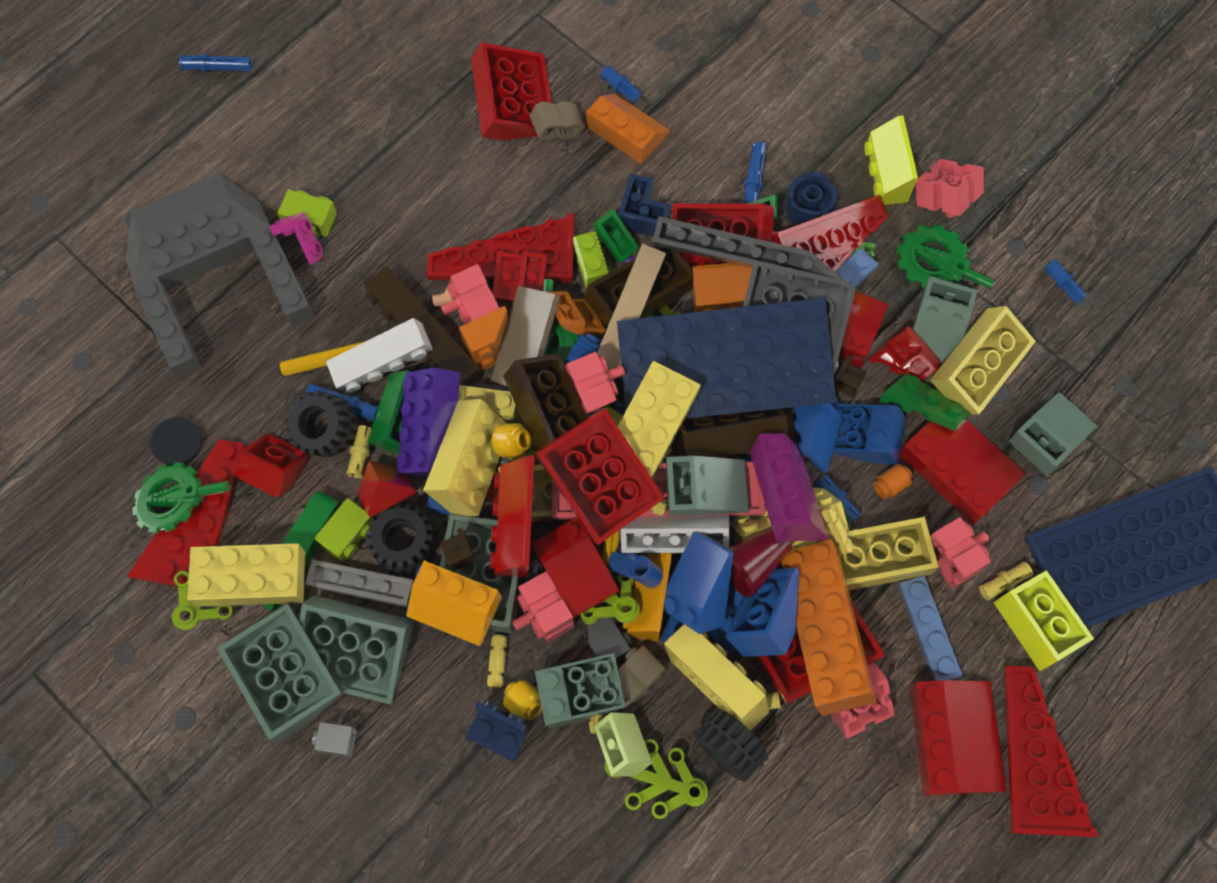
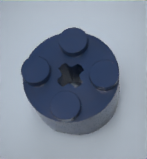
(810, 198)

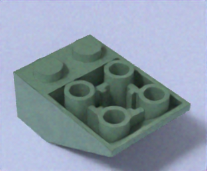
(943, 315)
(1052, 433)
(705, 486)
(579, 690)

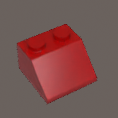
(271, 464)

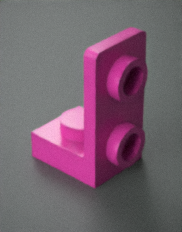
(303, 228)

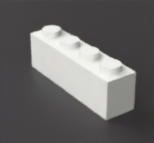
(379, 355)
(672, 533)

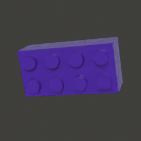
(426, 413)

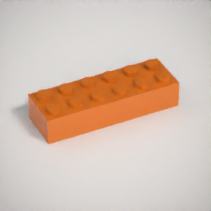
(829, 630)

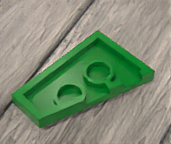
(918, 396)

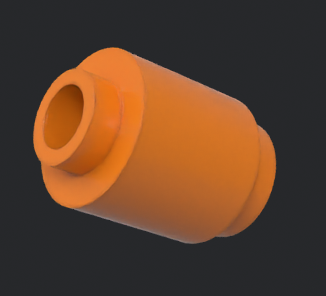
(893, 481)

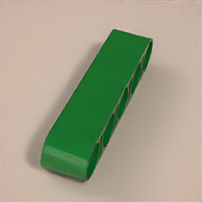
(308, 525)

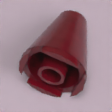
(755, 561)

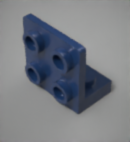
(497, 732)

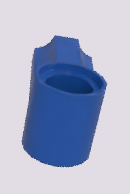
(636, 568)

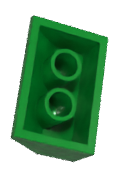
(389, 416)

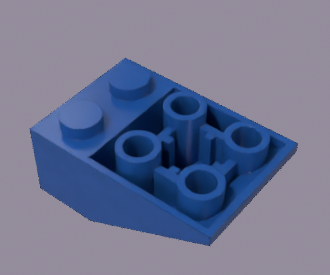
(818, 432)
(870, 433)

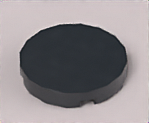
(176, 441)

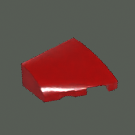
(907, 354)

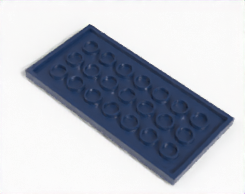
(738, 355)
(1134, 548)

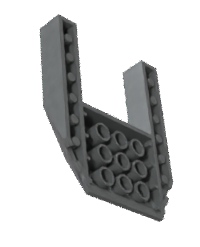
(193, 235)
(777, 272)

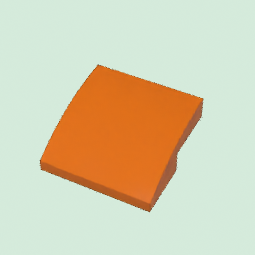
(577, 316)

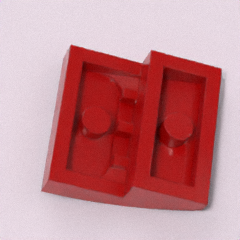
(515, 271)

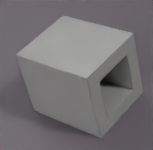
(334, 739)

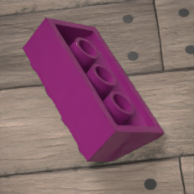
(787, 489)

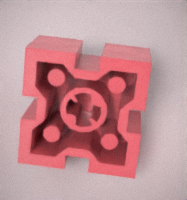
(950, 187)
(470, 295)
(593, 382)
(958, 553)
(543, 609)
(854, 720)

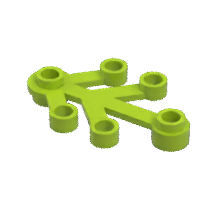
(617, 604)
(196, 614)
(662, 782)

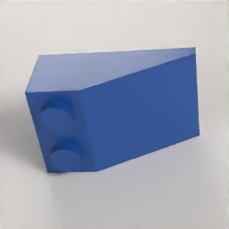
(700, 585)
(767, 619)

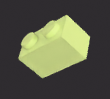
(622, 744)

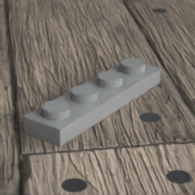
(359, 583)

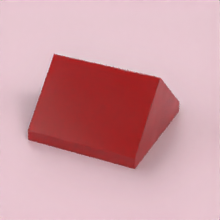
(383, 487)

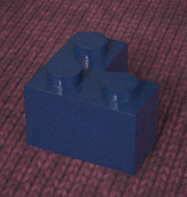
(638, 210)

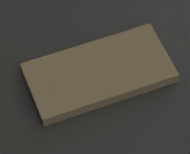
(526, 329)

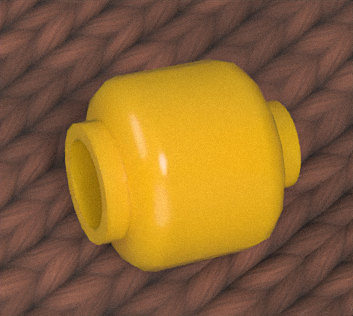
(510, 440)
(522, 700)

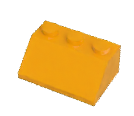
(651, 602)
(452, 603)

